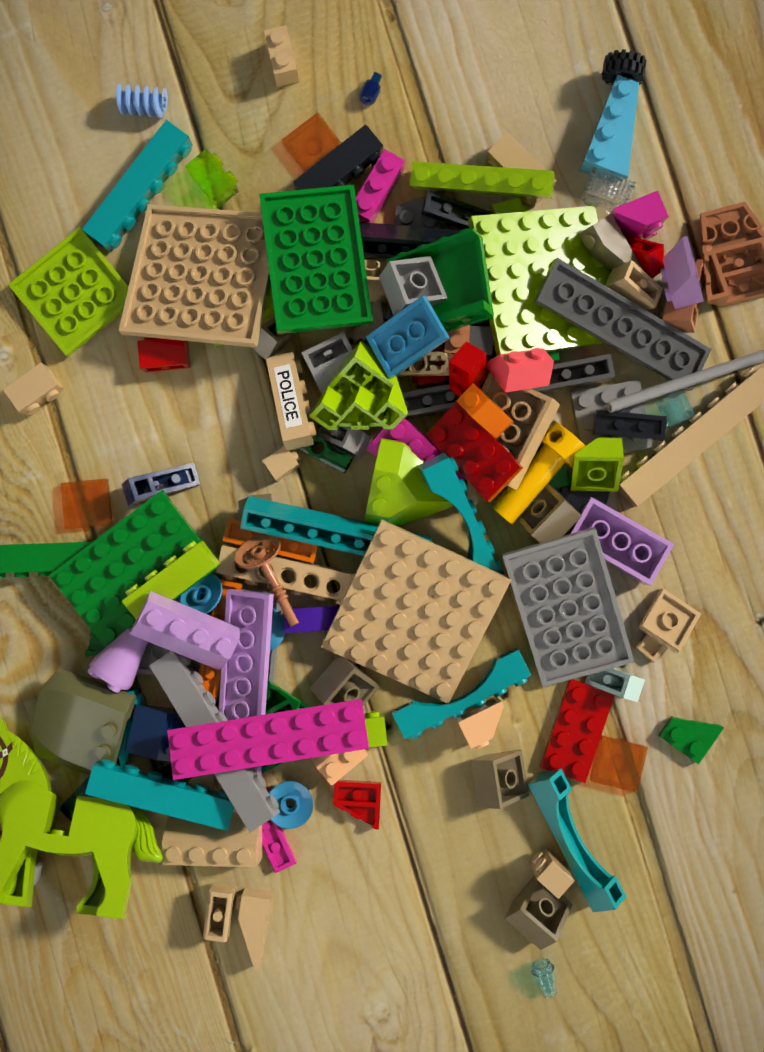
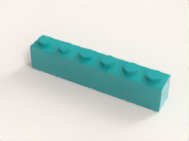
(138, 186)
(160, 794)

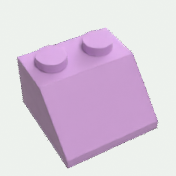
(681, 276)

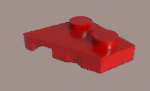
(359, 799)

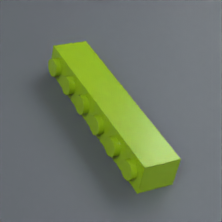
(482, 179)

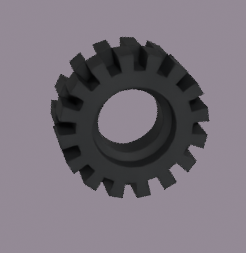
(623, 64)

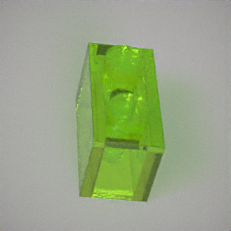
(212, 178)

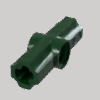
(330, 455)

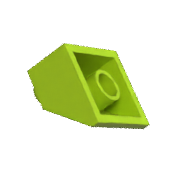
(598, 466)

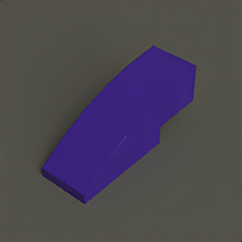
(311, 619)

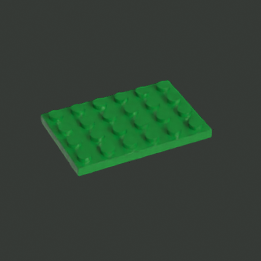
(315, 259)
(121, 558)

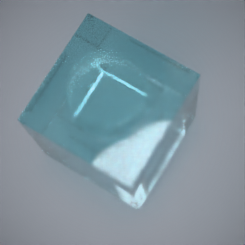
(675, 407)

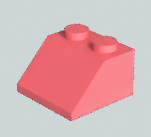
(521, 369)

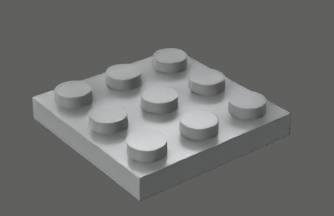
(589, 400)

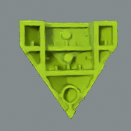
(399, 488)

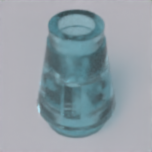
(545, 977)

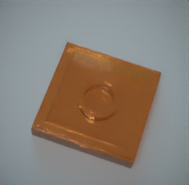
(311, 142)
(86, 503)
(619, 763)

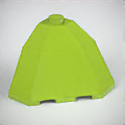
(360, 395)

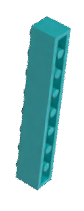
(309, 526)

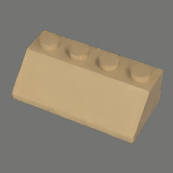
(203, 845)

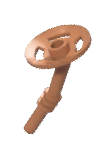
(262, 559)

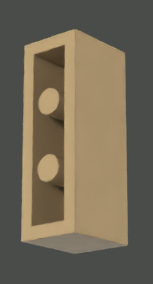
(511, 154)

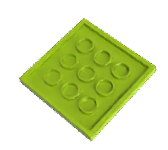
(72, 291)

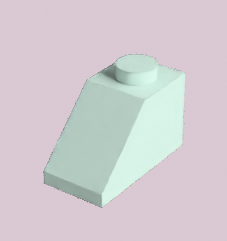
(617, 683)

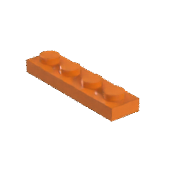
(288, 548)

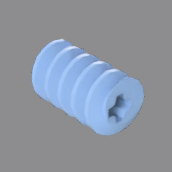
(141, 102)

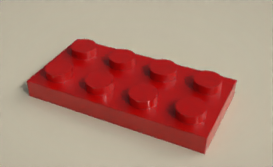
(475, 451)
(577, 730)

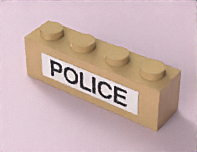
(290, 402)

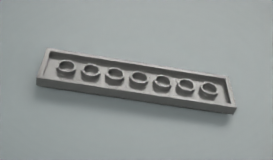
(620, 323)

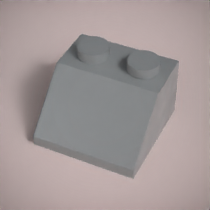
(410, 279)

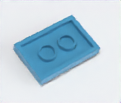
(407, 337)

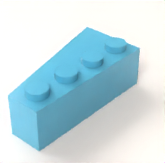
(613, 135)

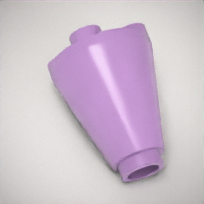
(119, 661)

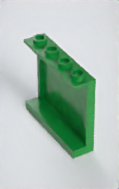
(463, 275)

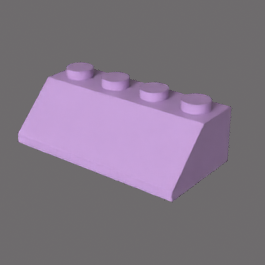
(624, 542)
(185, 631)

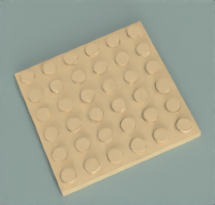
(198, 277)
(415, 611)

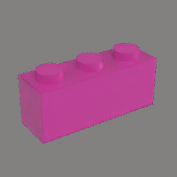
(379, 186)

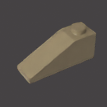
(608, 243)

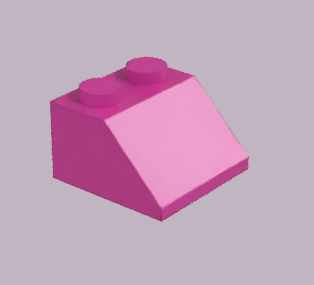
(641, 216)

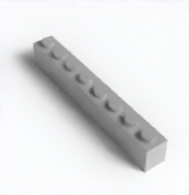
(197, 707)

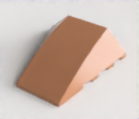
(732, 255)

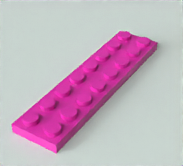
(267, 739)

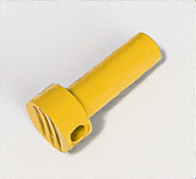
(558, 450)

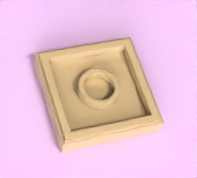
(669, 620)

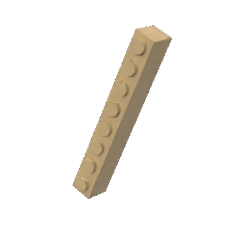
(694, 439)

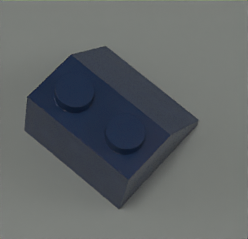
(149, 733)

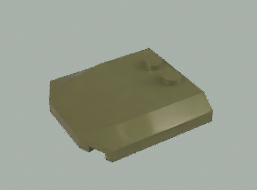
(79, 721)

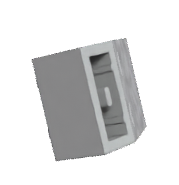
(326, 359)

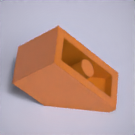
(484, 410)

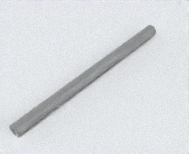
(685, 381)

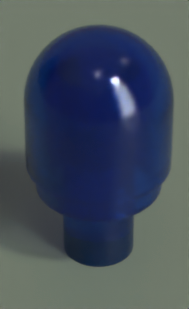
(370, 89)

